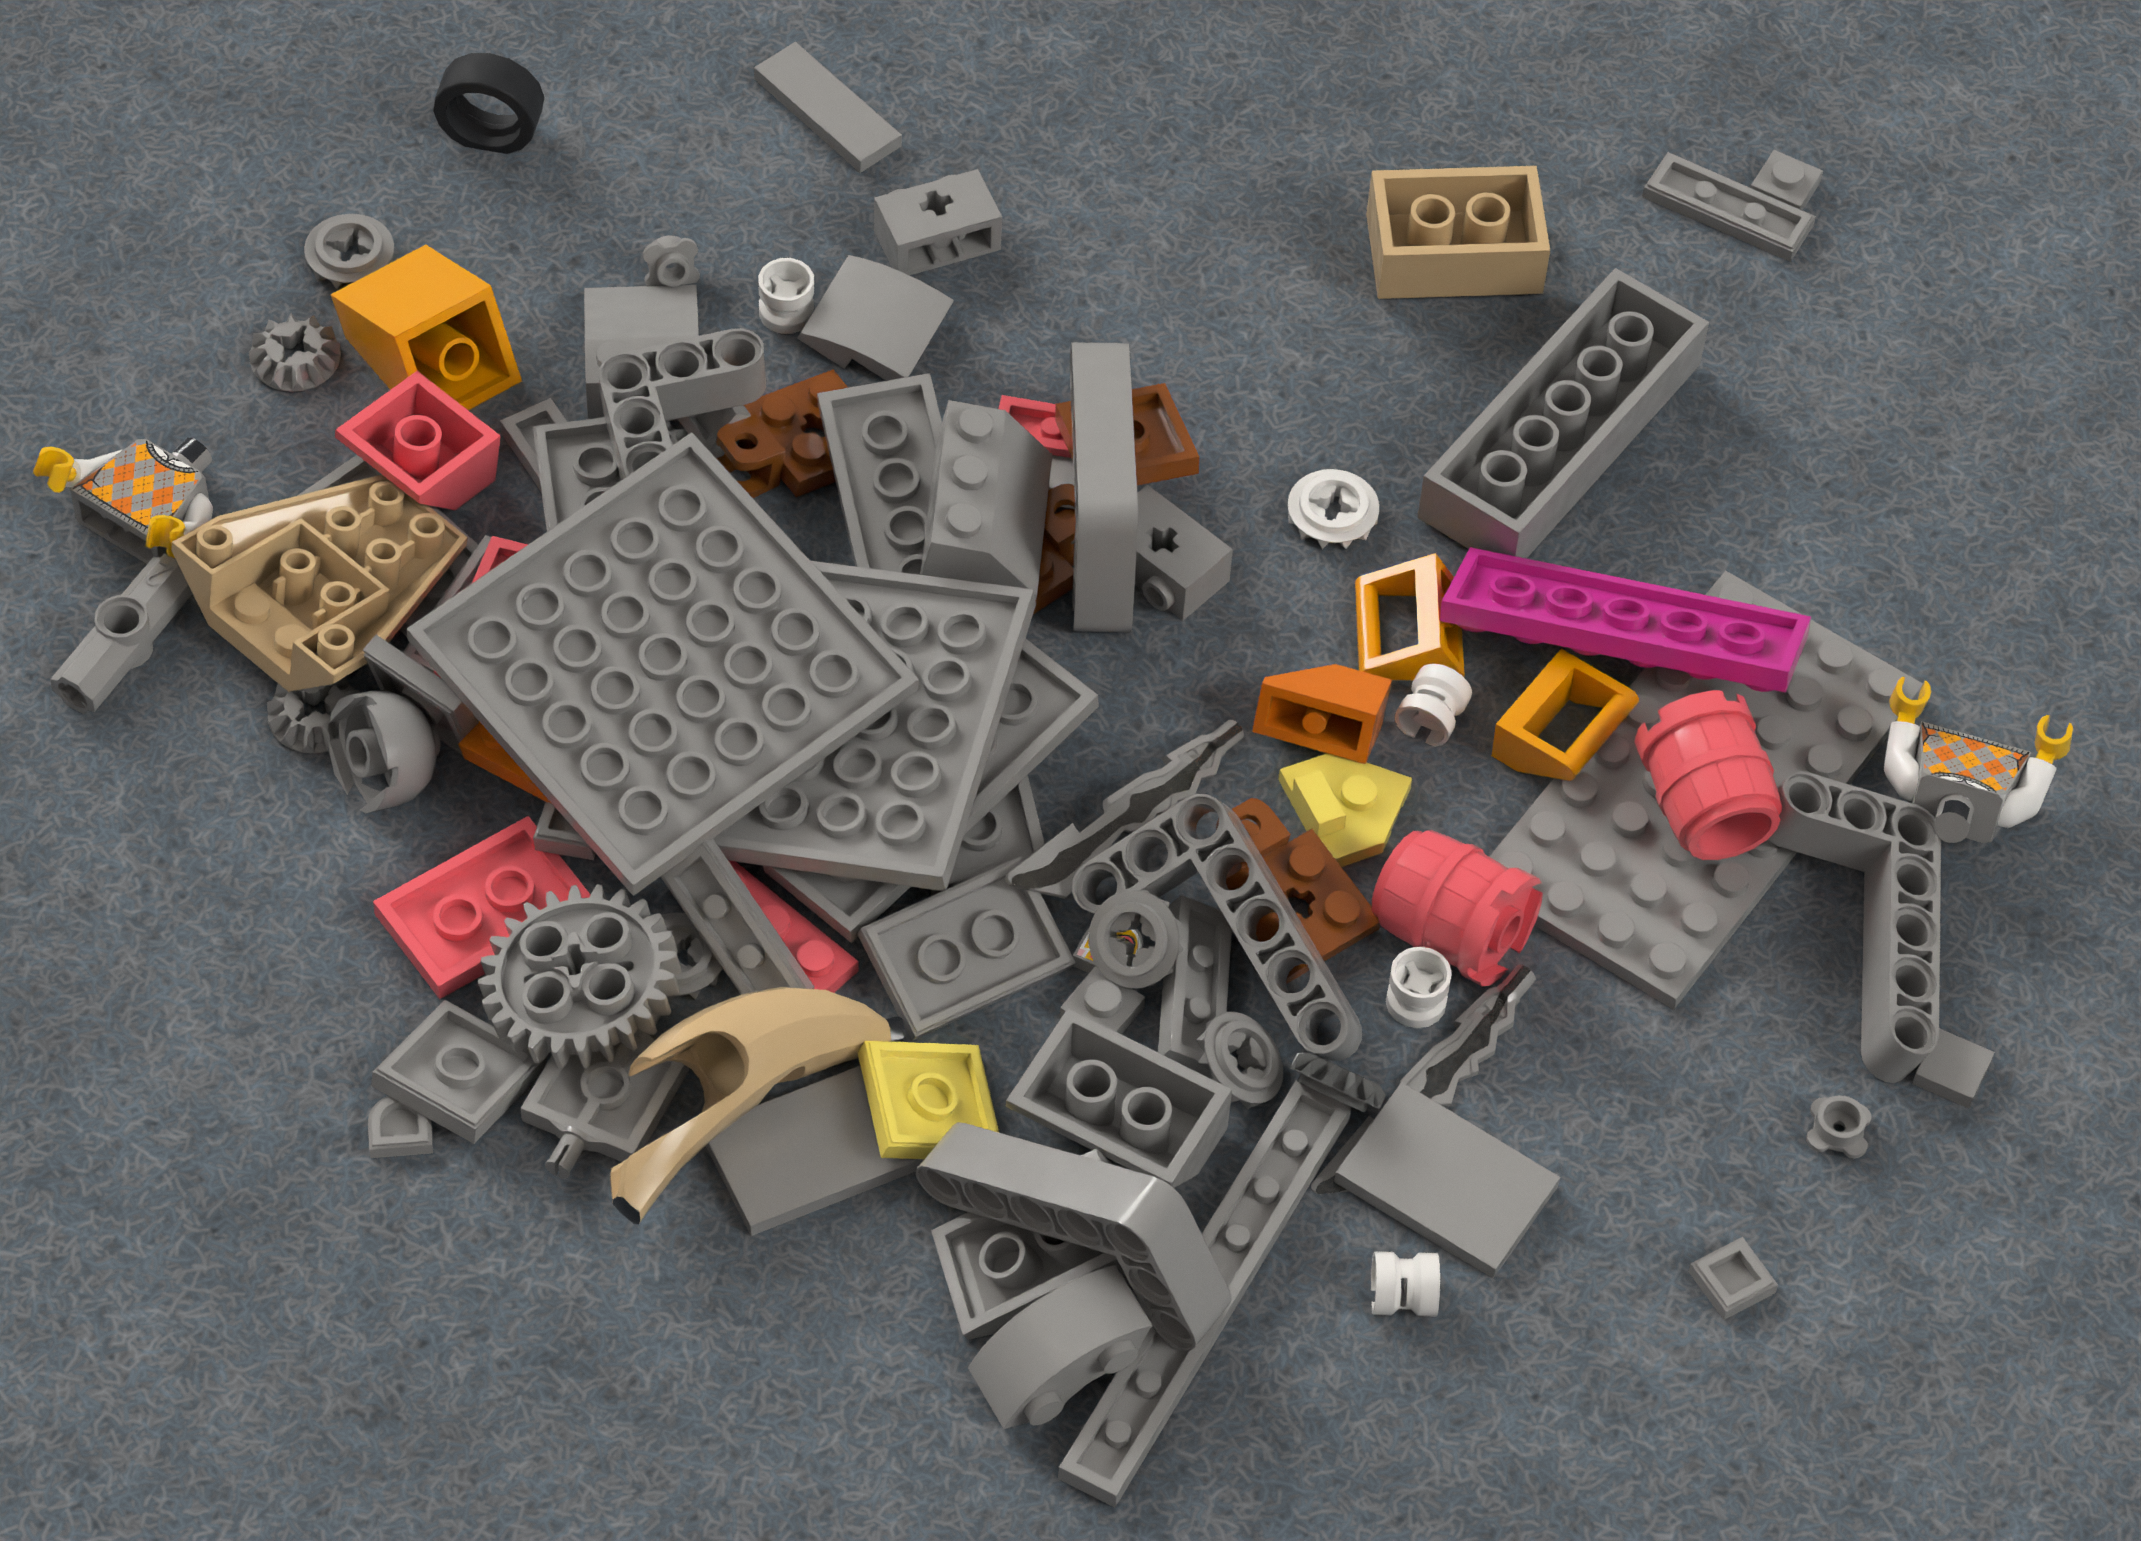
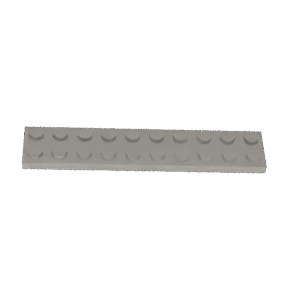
(883, 469)

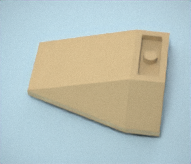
(317, 576)

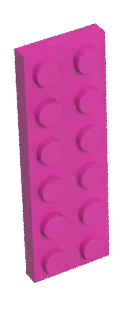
(1626, 620)

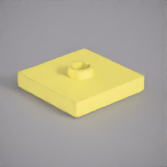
(922, 1093)

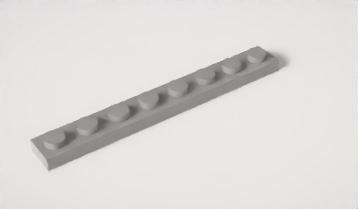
(1239, 1240)

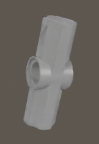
(122, 635)

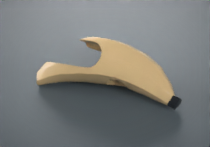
(738, 1056)

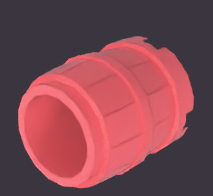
(1711, 775)
(1456, 903)

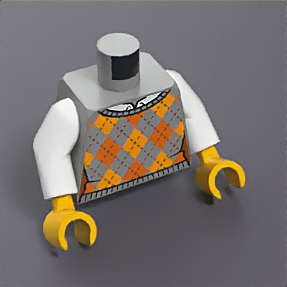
(136, 494)
(1966, 779)

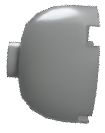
(386, 737)

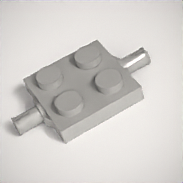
(601, 1104)

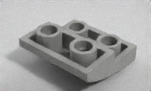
(875, 318)

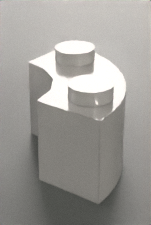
(1060, 1347)

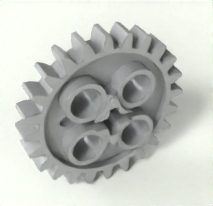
(580, 976)

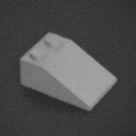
(632, 319)
(1004, 1268)

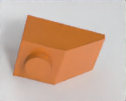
(1324, 709)

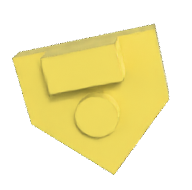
(1346, 803)

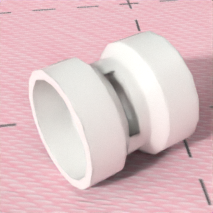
(786, 295)
(1435, 700)
(1418, 987)
(1420, 1283)

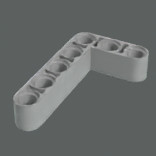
(674, 382)
(1103, 487)
(1901, 907)
(1241, 908)
(1093, 1207)

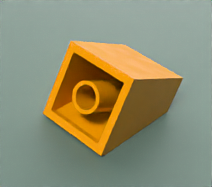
(430, 320)

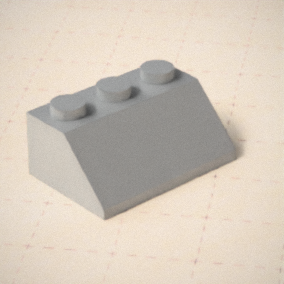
(986, 499)
(1123, 1100)

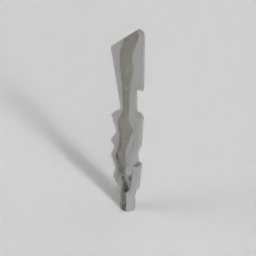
(1126, 810)
(1452, 1058)

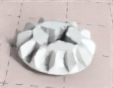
(1316, 492)

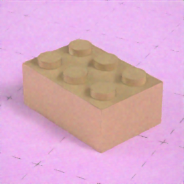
(1457, 232)

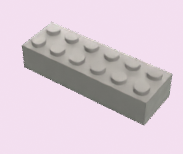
(1563, 418)

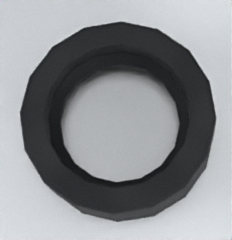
(496, 78)

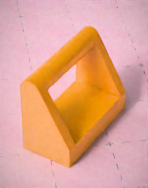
(1438, 640)
(1561, 680)

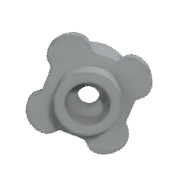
(667, 251)
(1841, 1111)

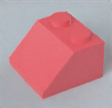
(425, 443)

